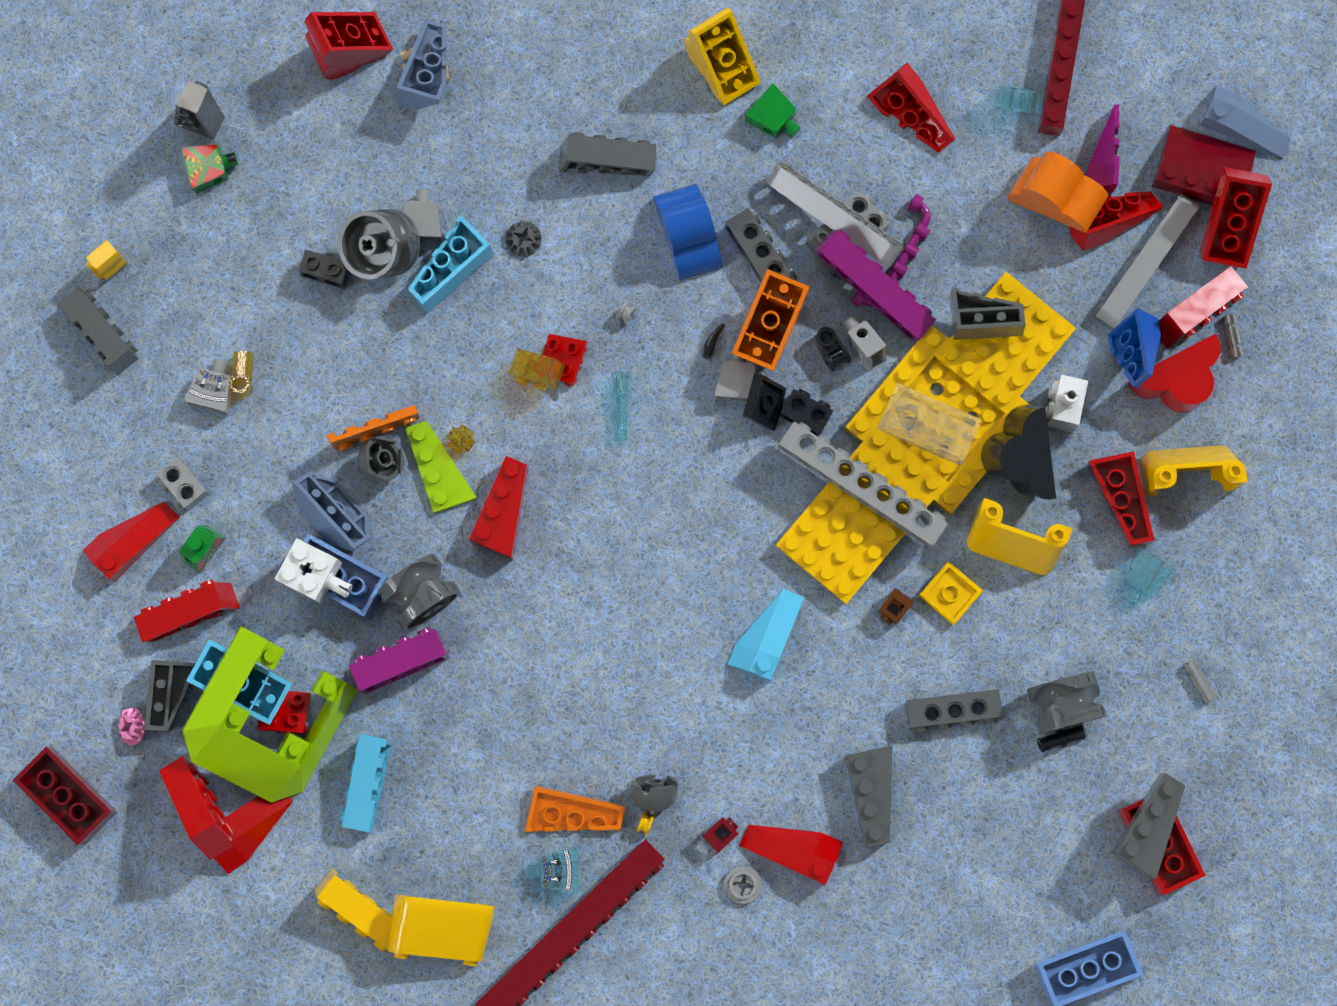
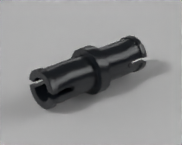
(1061, 738)

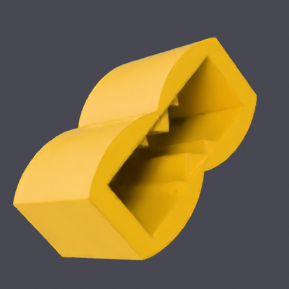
(105, 261)

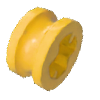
(645, 823)

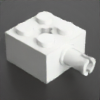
(1066, 403)
(323, 572)

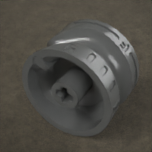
(378, 243)
(419, 592)
(1067, 702)

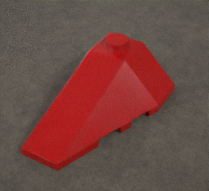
(911, 103)
(125, 543)

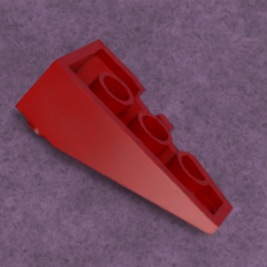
(1115, 217)
(249, 828)
(798, 850)

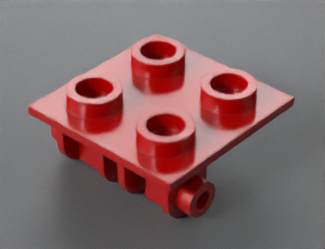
(569, 353)
(290, 715)

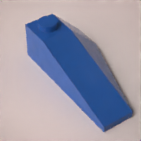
(1136, 345)

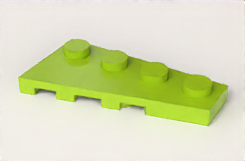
(439, 473)

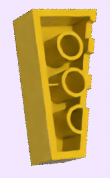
(355, 908)

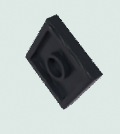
(764, 401)

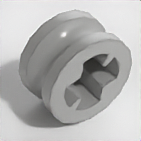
(626, 312)

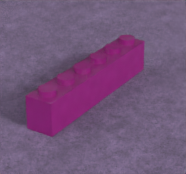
(875, 285)

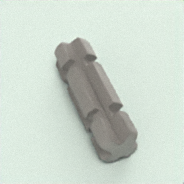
(1232, 336)
(1200, 681)

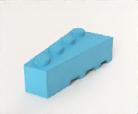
(450, 264)
(366, 783)

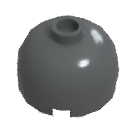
(380, 459)
(654, 794)

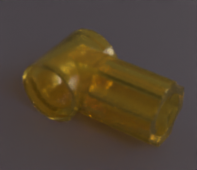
(242, 372)

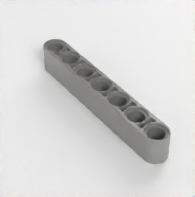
(834, 213)
(1147, 260)

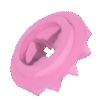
(136, 732)

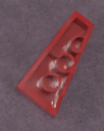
(1123, 492)

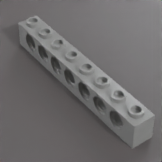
(849, 484)

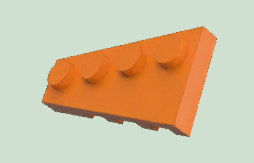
(372, 427)
(566, 811)

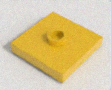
(950, 593)

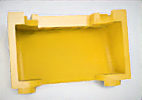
(1161, 467)
(1012, 545)
(439, 929)

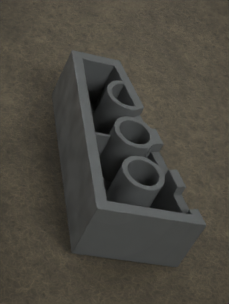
(607, 155)
(98, 331)
(871, 787)

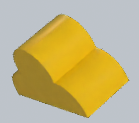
(722, 56)

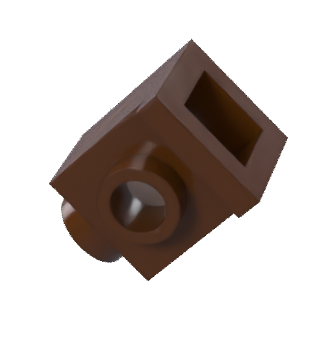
(898, 599)

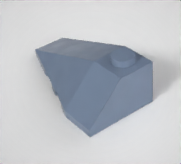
(425, 70)
(1241, 121)

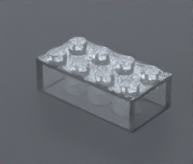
(929, 424)

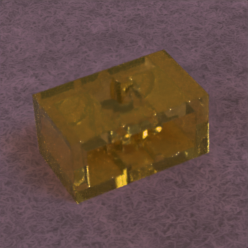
(536, 370)

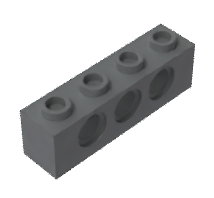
(748, 221)
(989, 700)

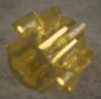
(460, 439)

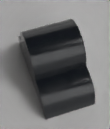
(1022, 453)

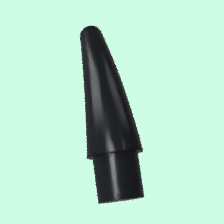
(710, 343)

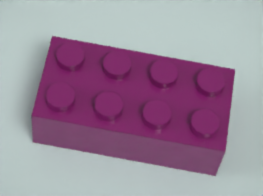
(398, 661)

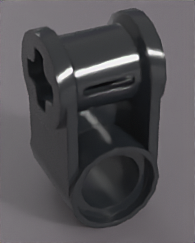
(832, 350)

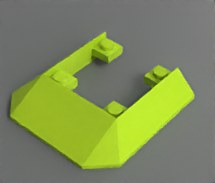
(216, 721)

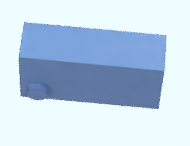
(364, 580)
(1088, 969)

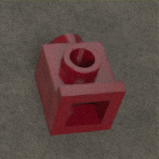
(714, 840)

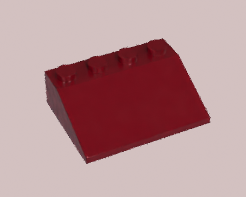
(1195, 163)

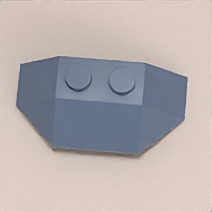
(331, 511)

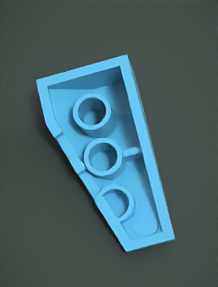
(764, 641)

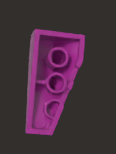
(1104, 162)

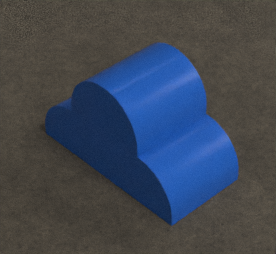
(689, 231)

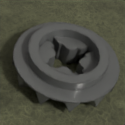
(527, 247)

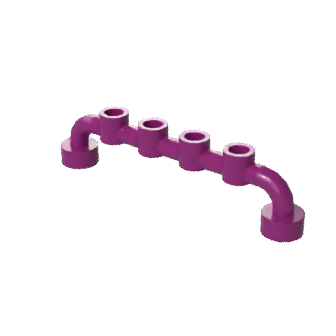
(910, 250)

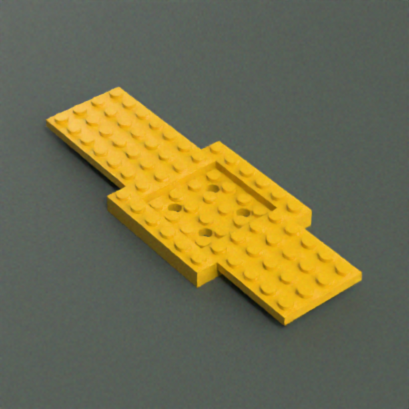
(846, 541)

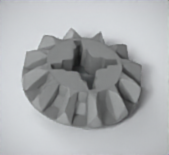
(752, 878)

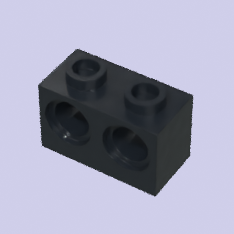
(324, 269)
(804, 415)

